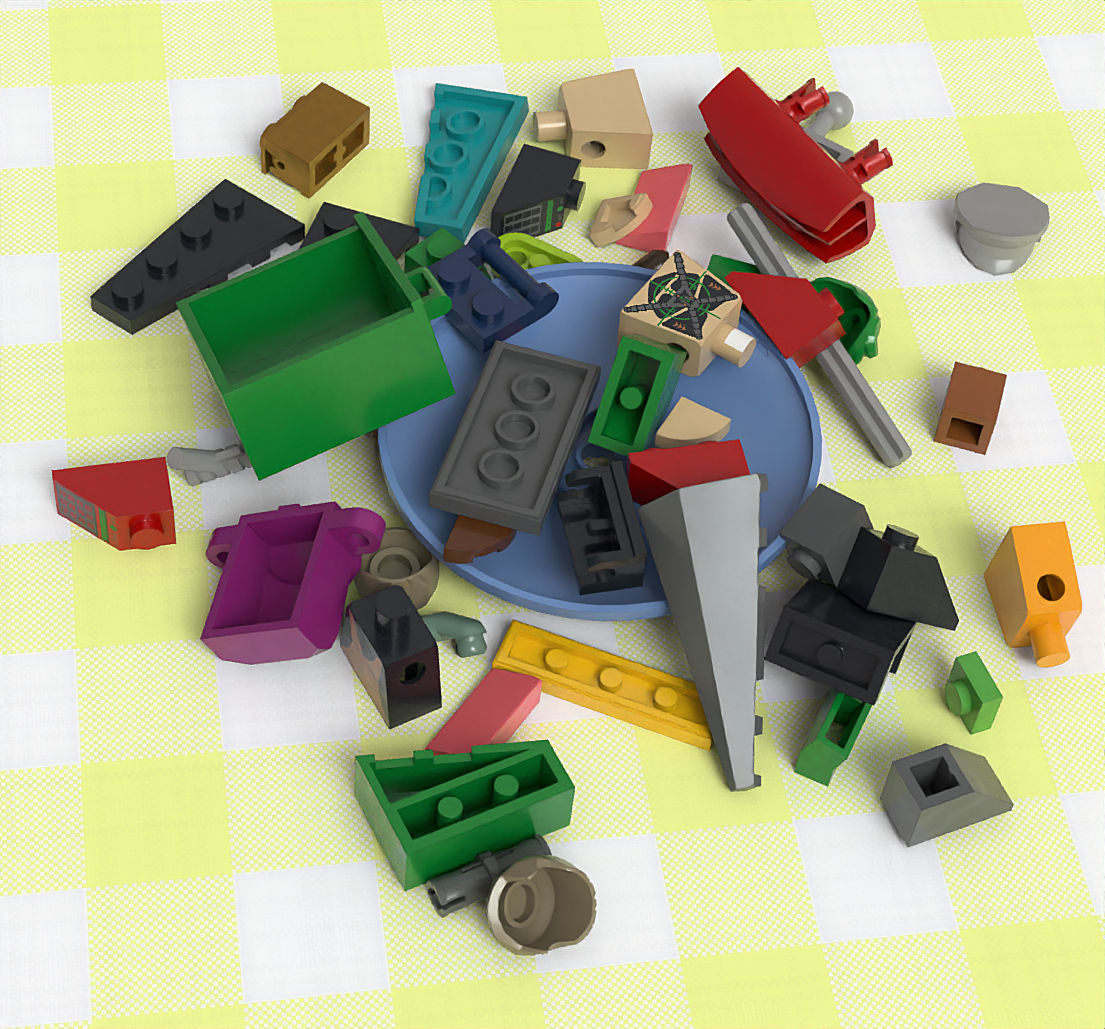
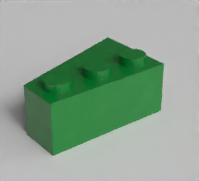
(450, 807)

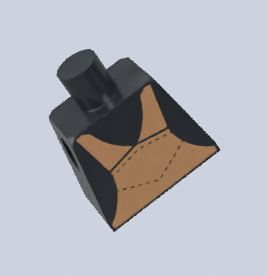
(383, 638)

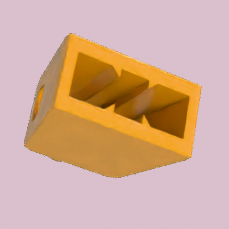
(1036, 590)

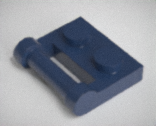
(478, 304)

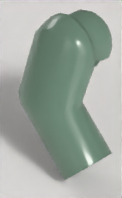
(465, 631)

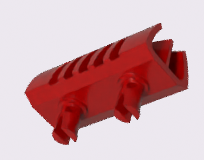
(787, 170)

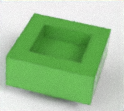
(972, 693)

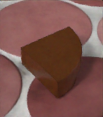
(475, 539)

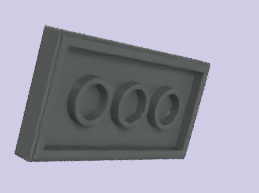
(515, 438)

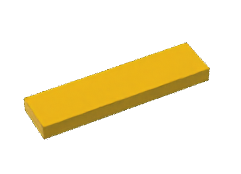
(606, 683)

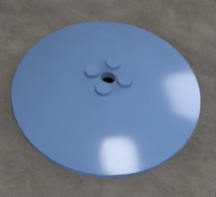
(764, 399)

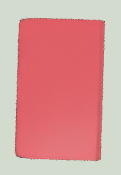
(667, 192)
(489, 713)

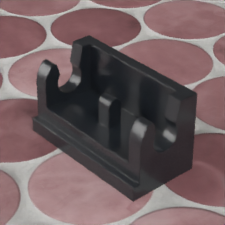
(602, 530)

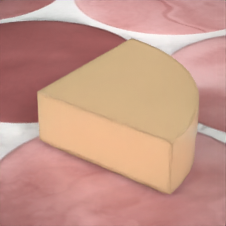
(619, 217)
(691, 425)

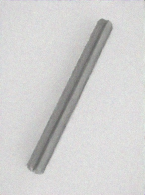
(835, 358)

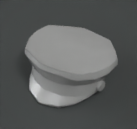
(999, 226)

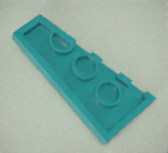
(464, 155)

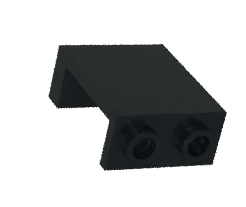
(838, 641)

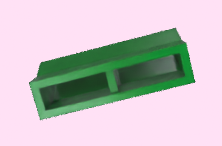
(818, 754)

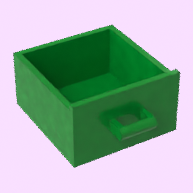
(320, 346)

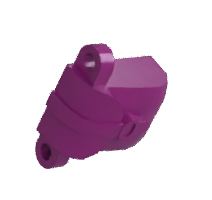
(286, 580)

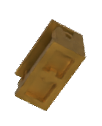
(315, 139)

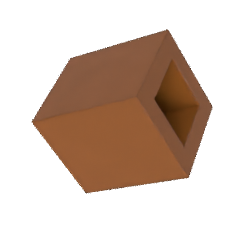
(970, 408)

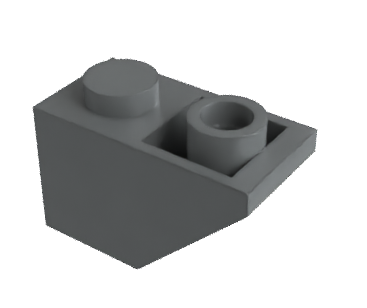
(941, 793)

